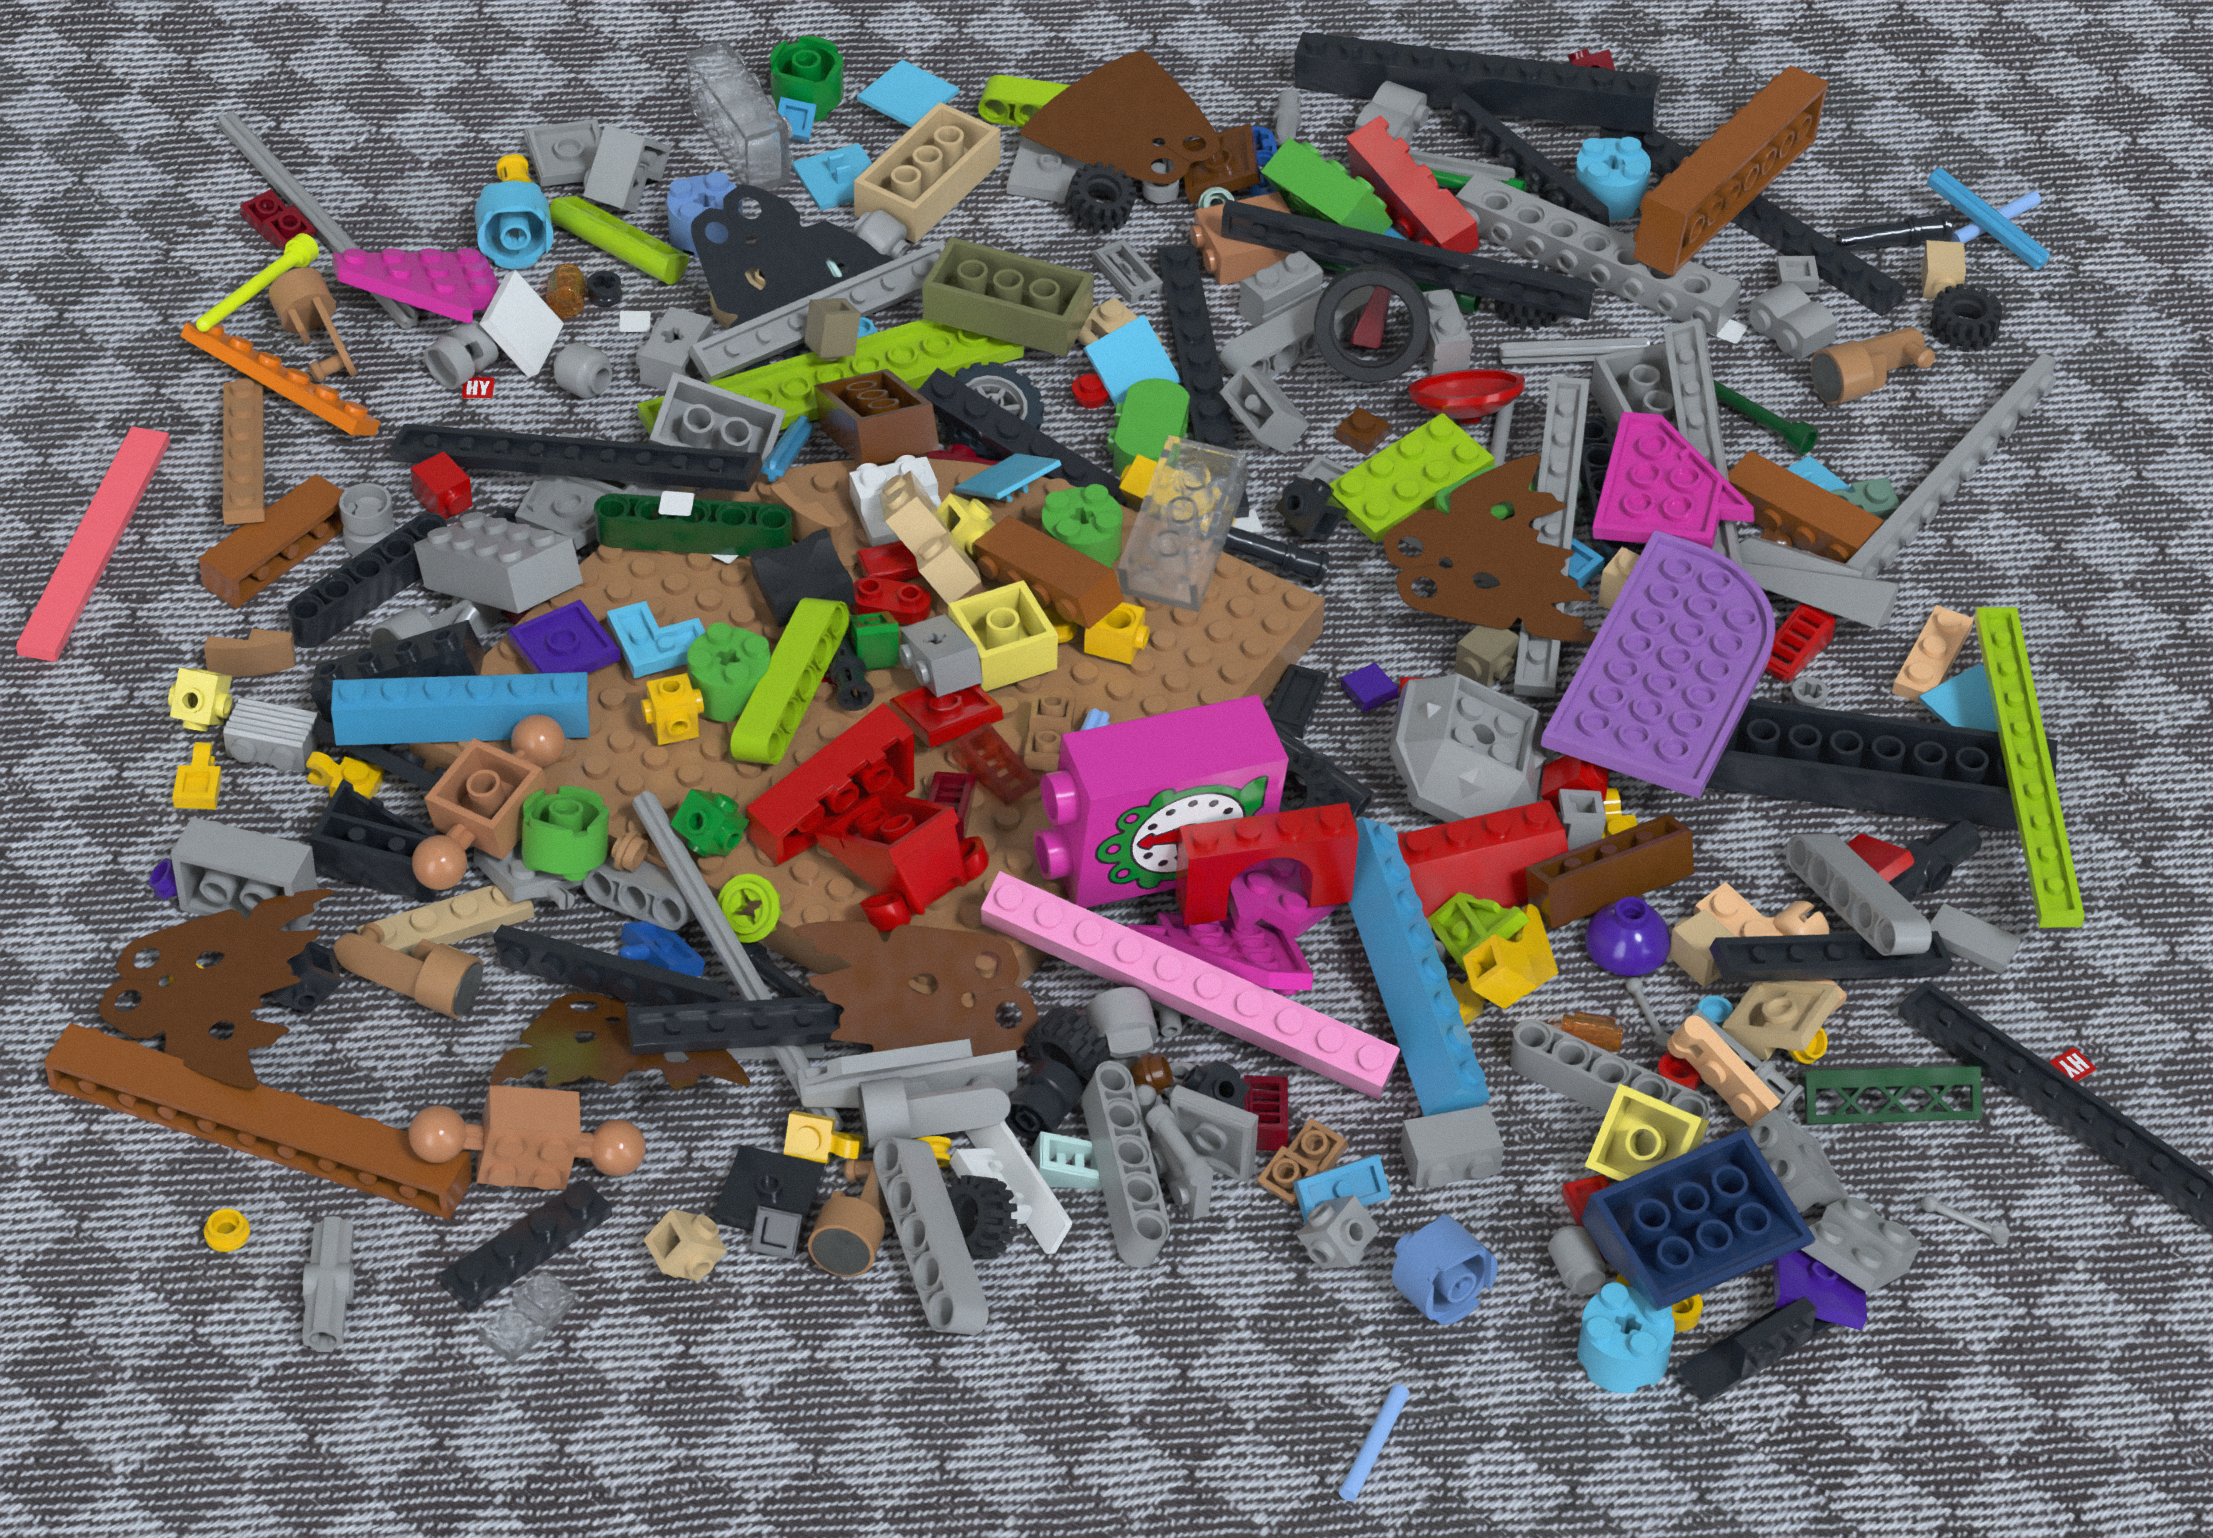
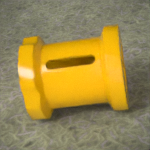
(513, 168)

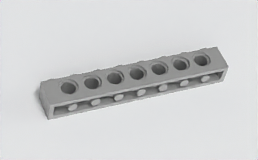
(1596, 254)

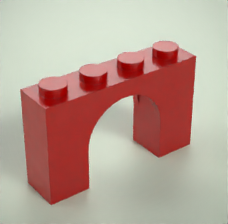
(1219, 850)

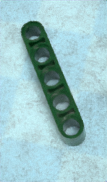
(712, 527)

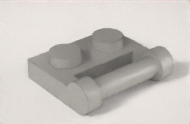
(1178, 1163)

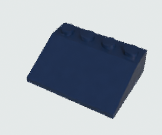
(1696, 1221)

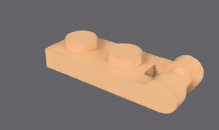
(1722, 1069)

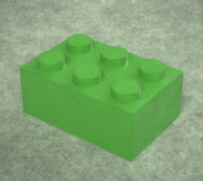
(1324, 189)

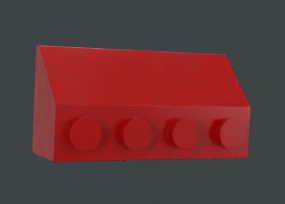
(1482, 855)

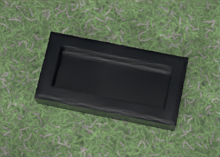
(1297, 699)

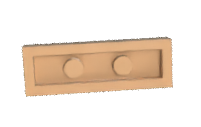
(1933, 653)

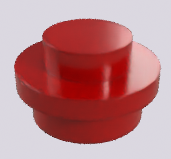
(1089, 391)

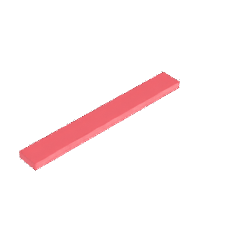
(93, 544)

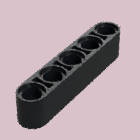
(1594, 464)
(360, 584)

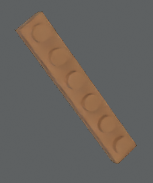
(243, 452)

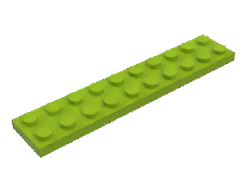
(906, 350)

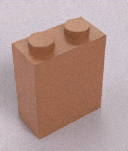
(1229, 258)

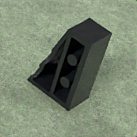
(368, 844)

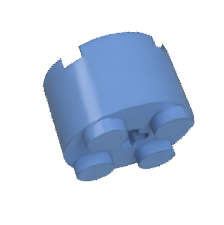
(689, 199)
(1443, 1270)

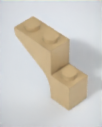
(920, 527)

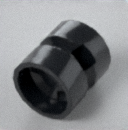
(1044, 1099)

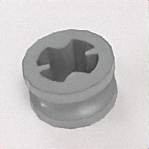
(1810, 688)

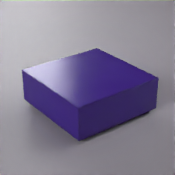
(1369, 687)

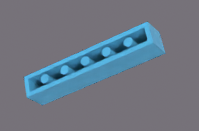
(455, 707)

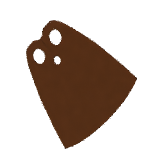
(1118, 114)

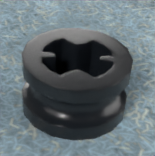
(604, 289)

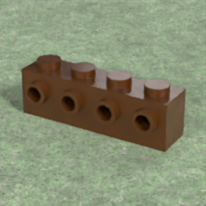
(1610, 870)

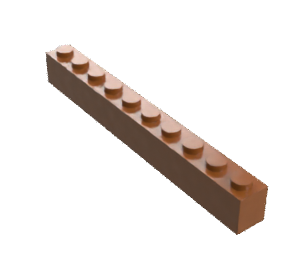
(255, 1121)

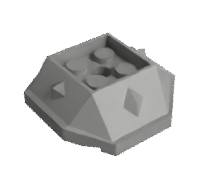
(1466, 748)

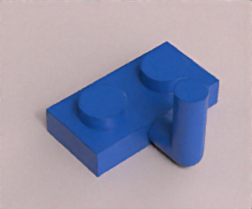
(659, 948)

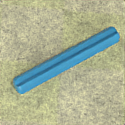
(1988, 218)
(787, 448)

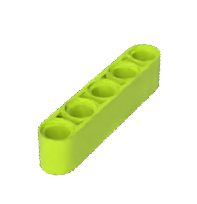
(1015, 99)
(790, 681)

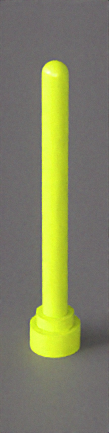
(298, 253)

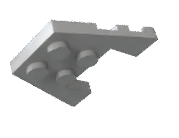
(568, 503)

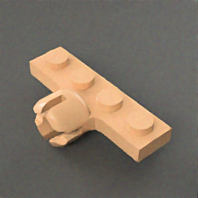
(1745, 921)

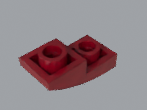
(274, 220)

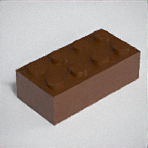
(876, 417)

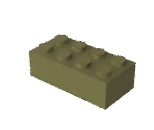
(1008, 296)

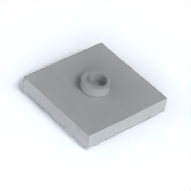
(562, 150)
(1041, 172)
(1217, 1132)

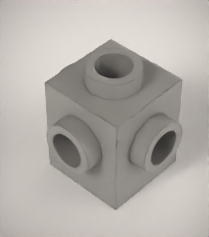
(1338, 1232)

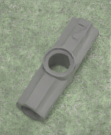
(328, 1284)

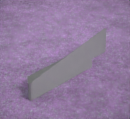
(1819, 581)
(941, 1064)

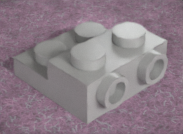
(1796, 1161)
(1862, 1244)

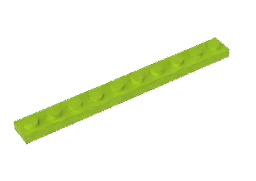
(2029, 768)

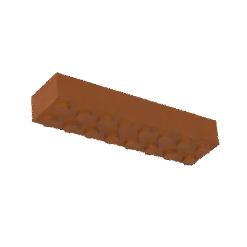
(1729, 170)

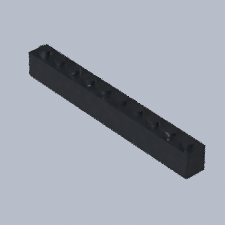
(1493, 81)

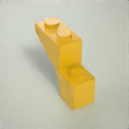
(1512, 967)

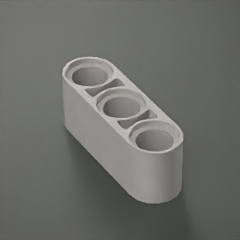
(643, 894)

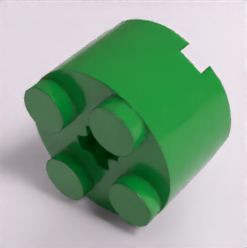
(808, 73)

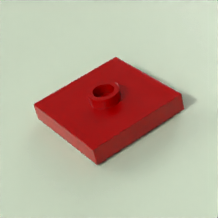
(947, 716)

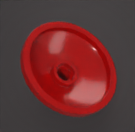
(1467, 392)

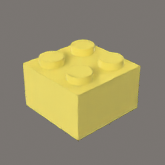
(1009, 632)
(1642, 1134)

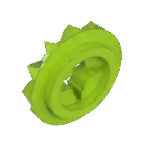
(734, 899)

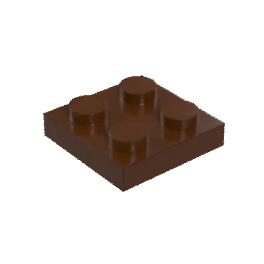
(1230, 168)

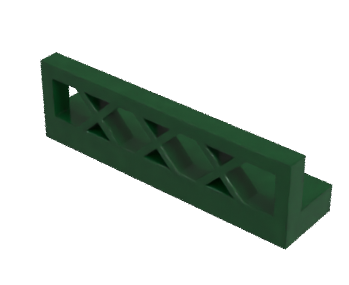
(1889, 1077)

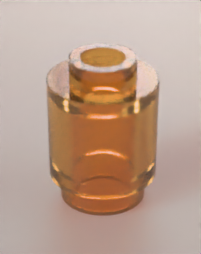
(566, 291)
(1595, 1029)

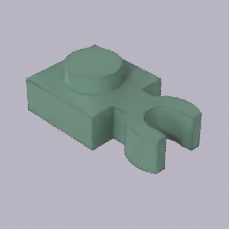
(1872, 496)

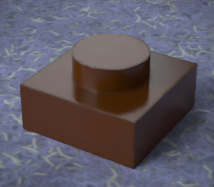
(1362, 431)

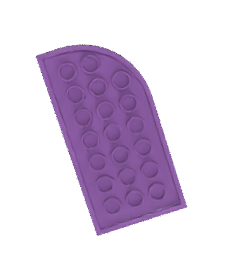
(1668, 668)

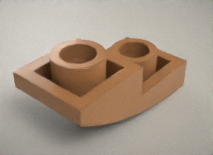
(805, 517)
(259, 655)
(1049, 719)
(1311, 1152)

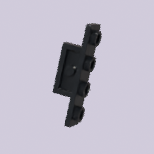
(1751, 1349)

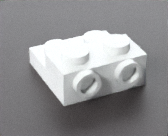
(867, 484)

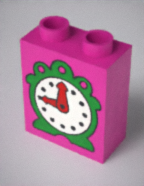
(1138, 780)

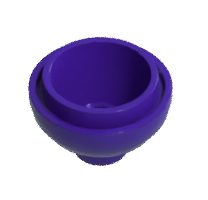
(1628, 937)

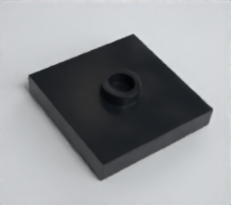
(770, 1180)

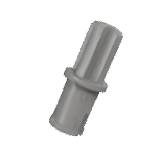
(1287, 116)

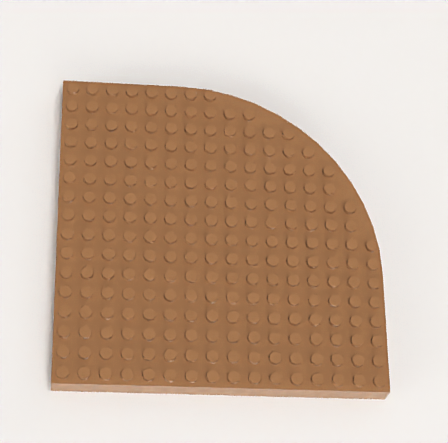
(1224, 652)

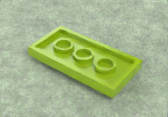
(1408, 475)

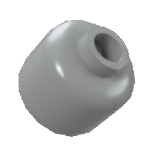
(882, 233)
(582, 370)

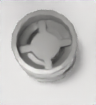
(460, 354)
(365, 516)

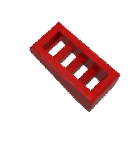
(1808, 622)

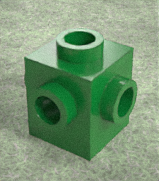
(710, 822)

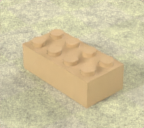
(929, 169)

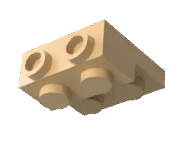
(1780, 1015)

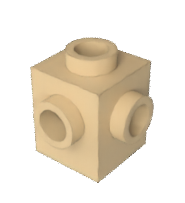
(685, 1245)

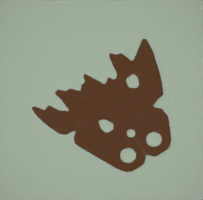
(1502, 548)
(223, 992)
(890, 1015)
(606, 1055)

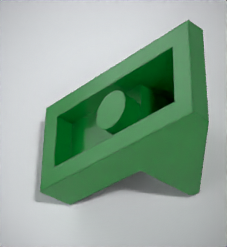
(875, 638)

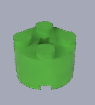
(1085, 521)
(726, 668)
(565, 832)

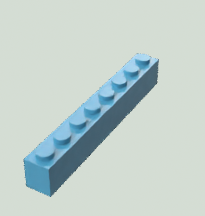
(1412, 977)

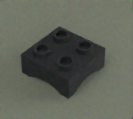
(801, 571)

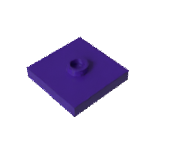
(564, 641)
(1828, 1291)

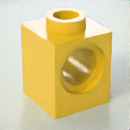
(1118, 634)

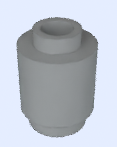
(1577, 1259)

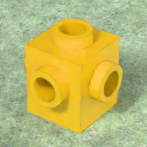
(672, 708)

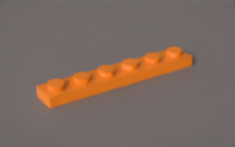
(286, 381)

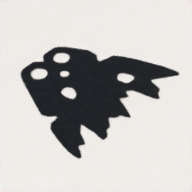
(786, 253)

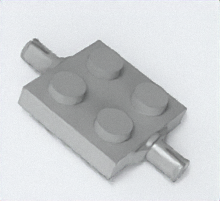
(523, 883)

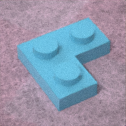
(648, 646)

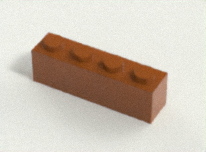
(1802, 509)
(268, 549)
(1054, 572)

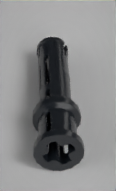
(1910, 231)
(1284, 556)
(855, 680)

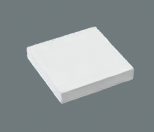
(521, 323)

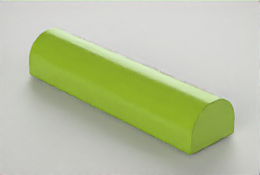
(619, 238)

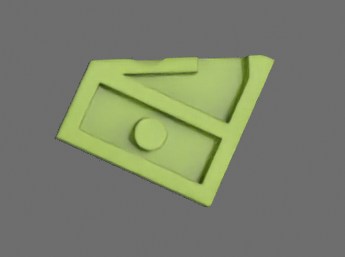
(1468, 922)

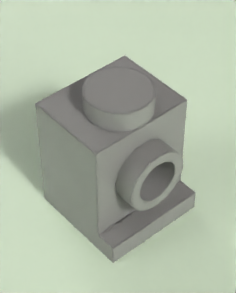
(1581, 816)

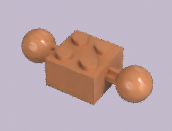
(483, 800)
(527, 1138)

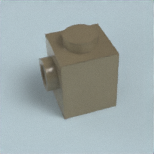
(832, 328)
(1487, 654)

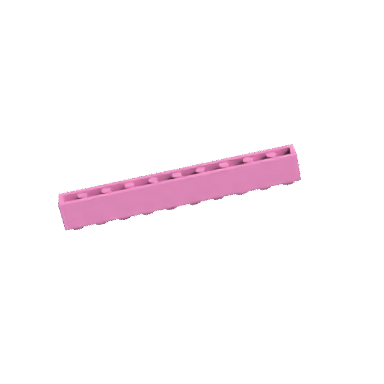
(1189, 985)

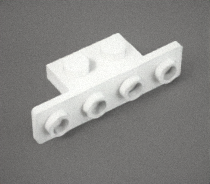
(1002, 1157)

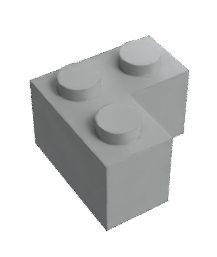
(623, 166)

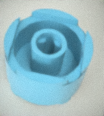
(1614, 173)
(513, 223)
(1624, 1339)

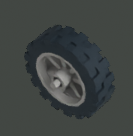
(997, 385)

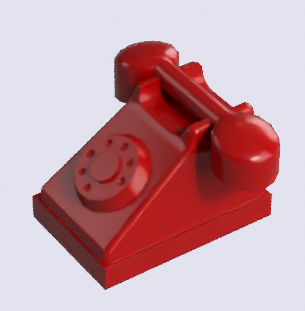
(905, 853)

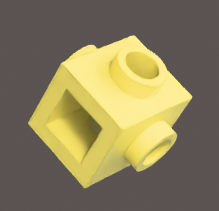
(966, 521)
(200, 698)

